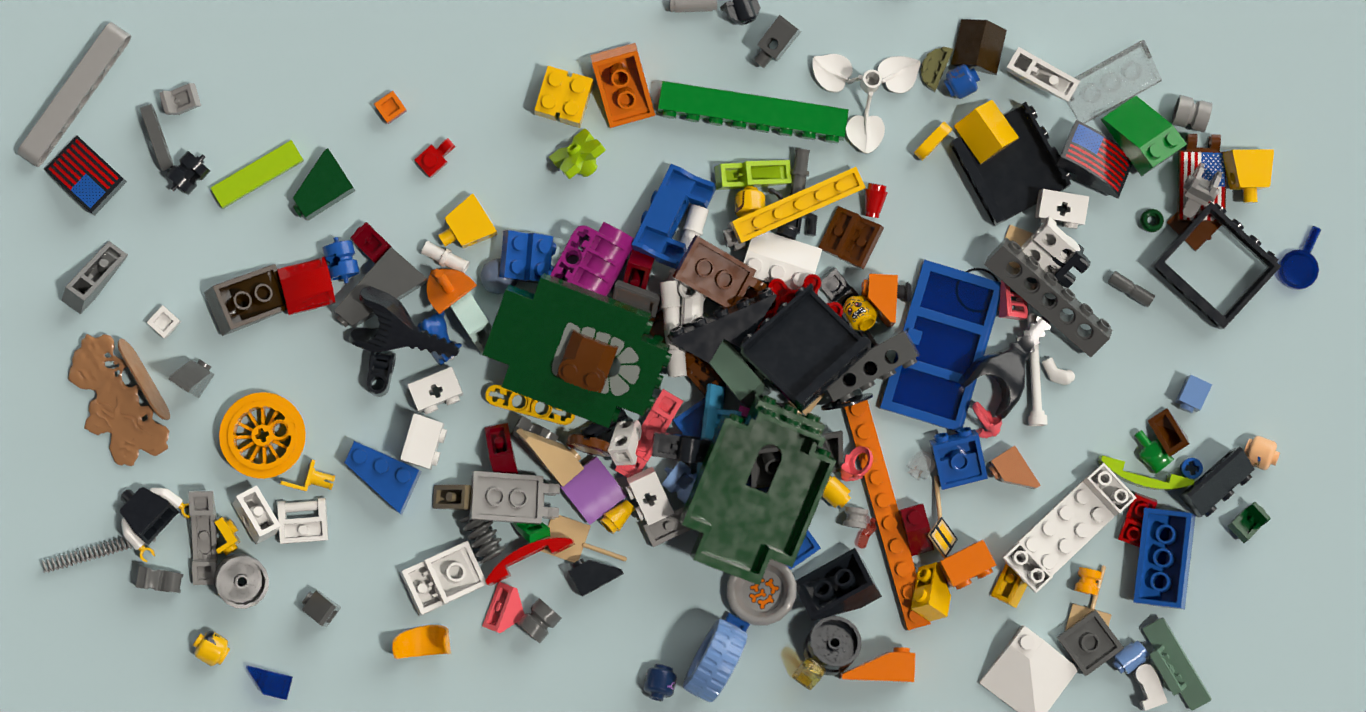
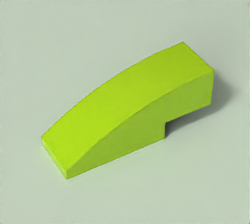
(752, 174)

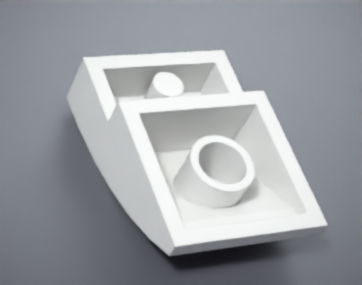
(443, 578)

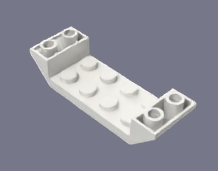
(1068, 527)

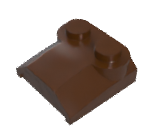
(587, 362)

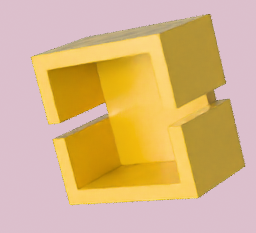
(564, 96)

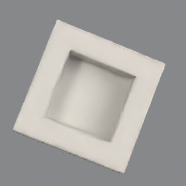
(163, 322)

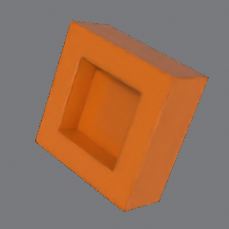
(390, 107)

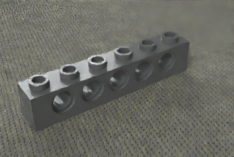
(1016, 278)

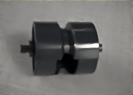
(188, 172)

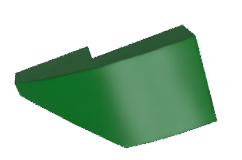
(532, 532)

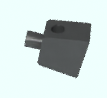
(781, 31)

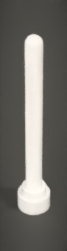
(1037, 416)

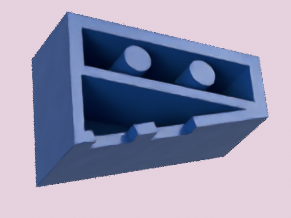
(384, 474)

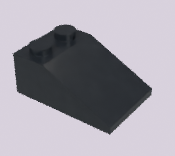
(837, 587)

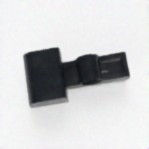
(680, 447)

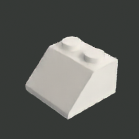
(423, 442)

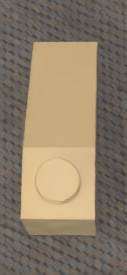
(554, 456)

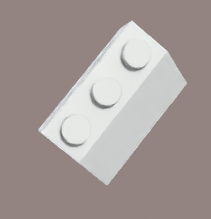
(782, 259)

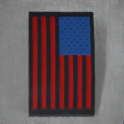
(1095, 159)
(85, 175)

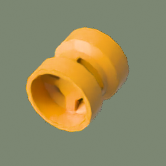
(1087, 583)

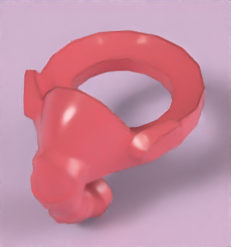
(991, 423)
(848, 468)

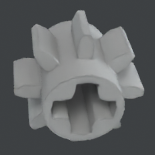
(731, 240)

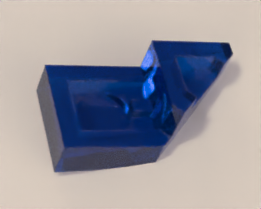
(270, 682)

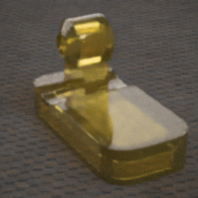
(808, 673)

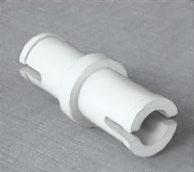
(445, 257)

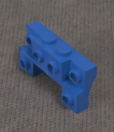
(666, 212)

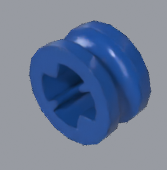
(1196, 463)

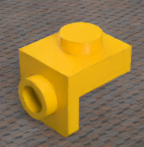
(229, 531)

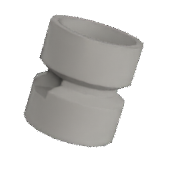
(1188, 112)

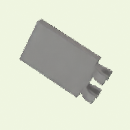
(511, 498)

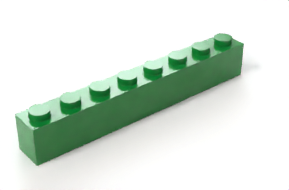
(753, 111)

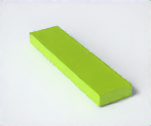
(257, 174)

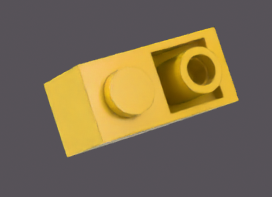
(931, 593)

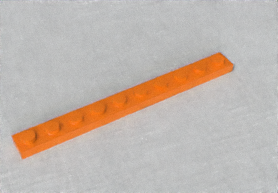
(885, 511)

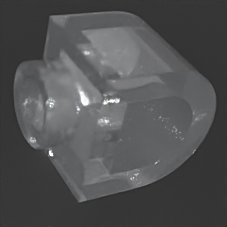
(921, 465)

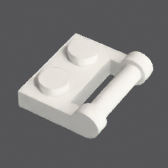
(303, 529)

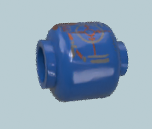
(961, 81)

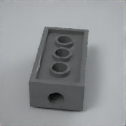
(907, 356)

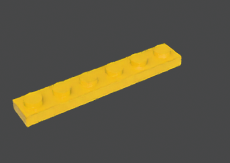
(797, 205)

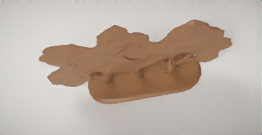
(116, 405)

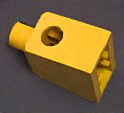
(1249, 171)
(467, 224)

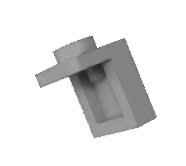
(180, 100)

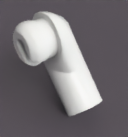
(1058, 375)

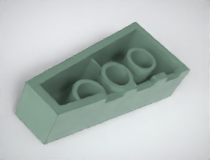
(738, 373)

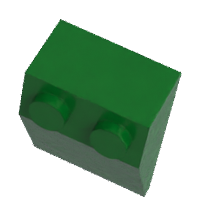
(1143, 134)

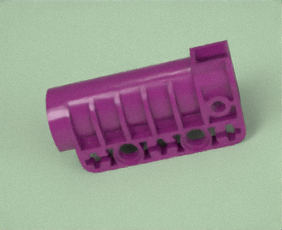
(599, 259)

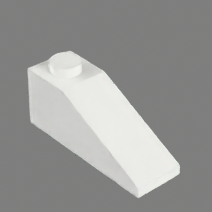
(1042, 75)

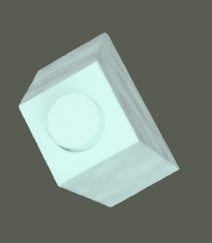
(473, 320)

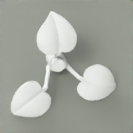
(898, 74)

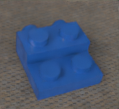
(526, 256)
(958, 458)

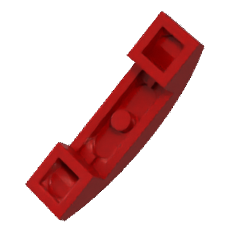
(501, 571)

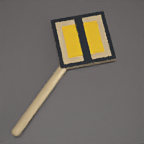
(941, 534)

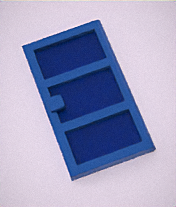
(950, 329)

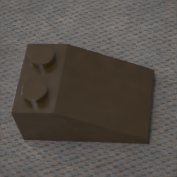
(246, 299)

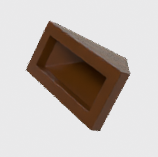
(1169, 432)

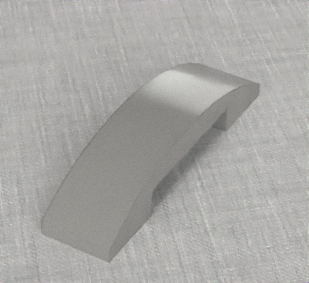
(203, 536)

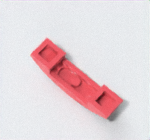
(657, 420)

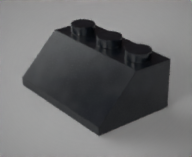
(1218, 482)

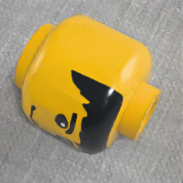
(211, 648)

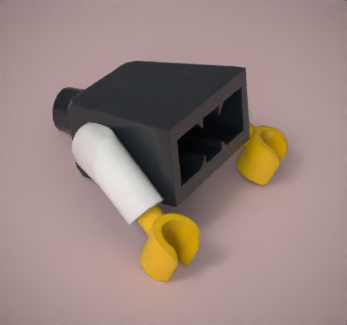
(148, 514)

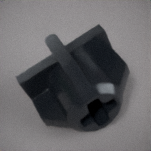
(741, 11)

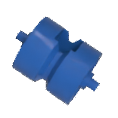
(341, 260)

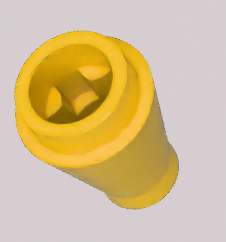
(617, 516)

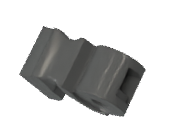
(525, 424)
(159, 580)

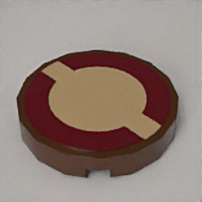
(588, 445)

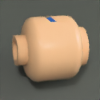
(1262, 452)

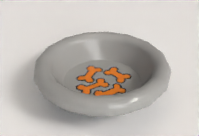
(763, 602)

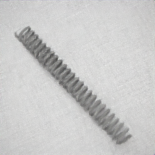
(86, 556)

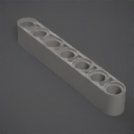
(74, 94)

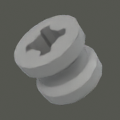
(855, 517)

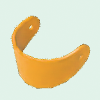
(422, 642)

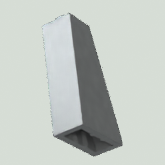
(389, 274)

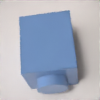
(1193, 394)

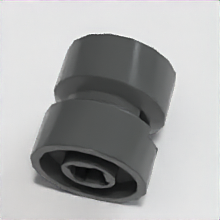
(539, 620)

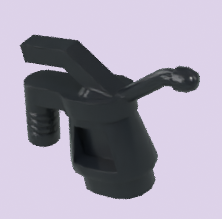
(792, 229)

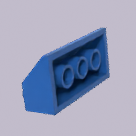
(1164, 558)

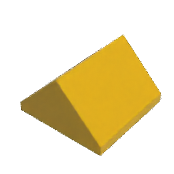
(985, 131)

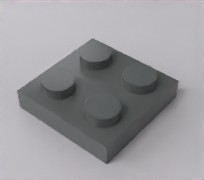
(1090, 642)

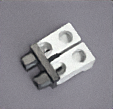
(1056, 252)

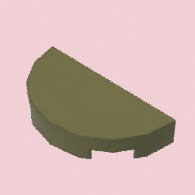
(934, 66)

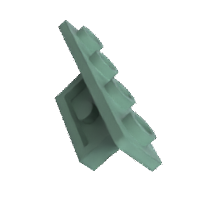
(1174, 665)

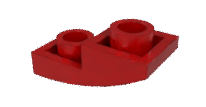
(1132, 524)

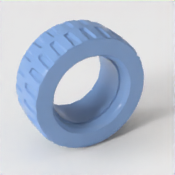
(715, 660)

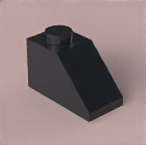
(592, 575)

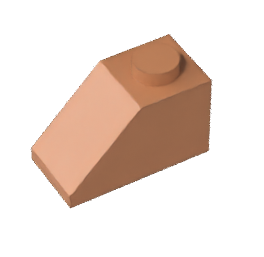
(1013, 469)

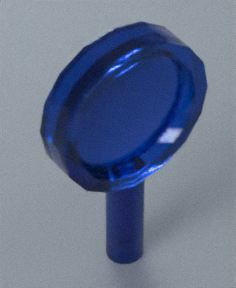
(1299, 267)

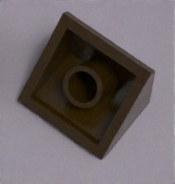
(979, 45)

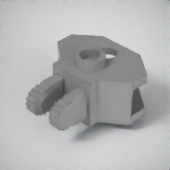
(1199, 190)

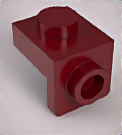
(370, 242)

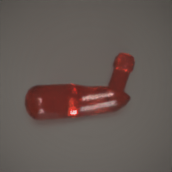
(866, 533)

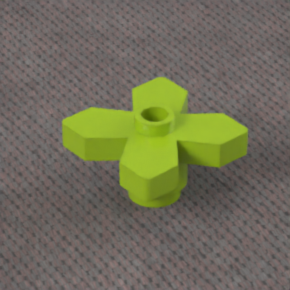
(579, 155)

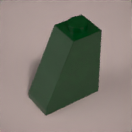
(322, 187)

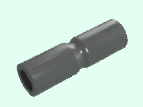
(1128, 287)

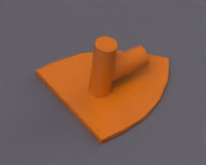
(447, 287)

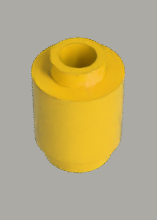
(836, 492)

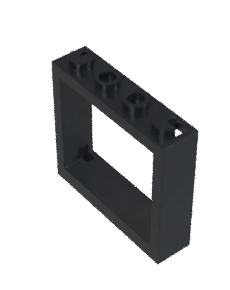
(1250, 242)

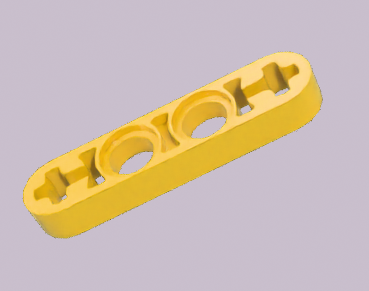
(528, 409)

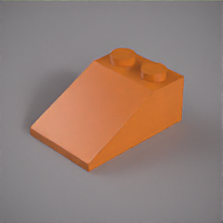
(622, 85)
(887, 667)

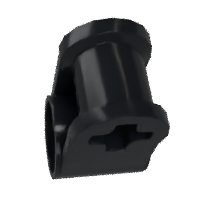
(380, 370)

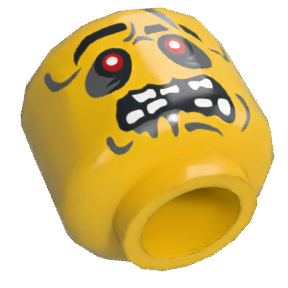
(859, 313)

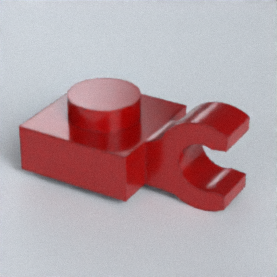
(433, 159)

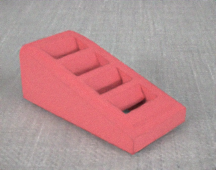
(1006, 304)

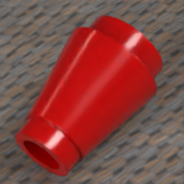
(874, 199)

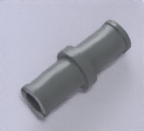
(800, 170)

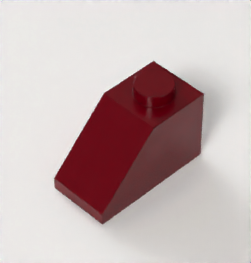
(638, 269)
(501, 449)
(916, 529)

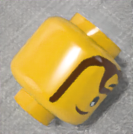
(749, 201)

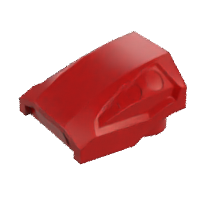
(306, 286)

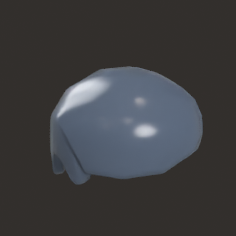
(491, 280)

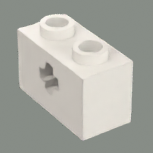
(1075, 206)
(443, 380)
(658, 506)
(256, 515)

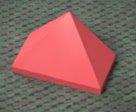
(504, 609)

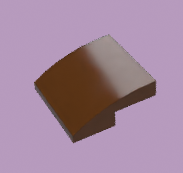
(851, 237)

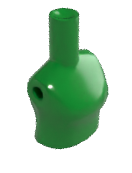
(1153, 453)

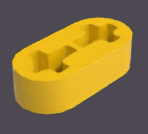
(933, 141)

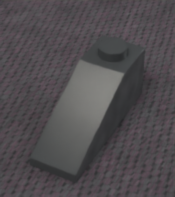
(93, 277)
(193, 377)

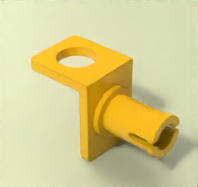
(312, 477)

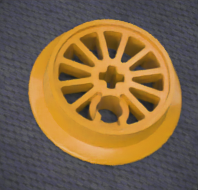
(292, 421)

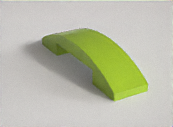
(1172, 482)

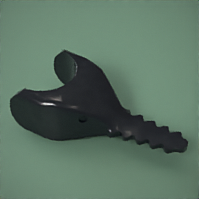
(395, 328)
(1008, 366)

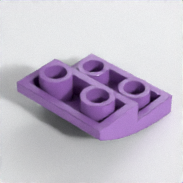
(594, 490)

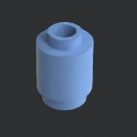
(1130, 657)

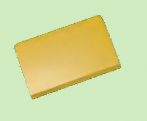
(1009, 587)

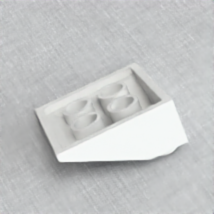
(1029, 673)

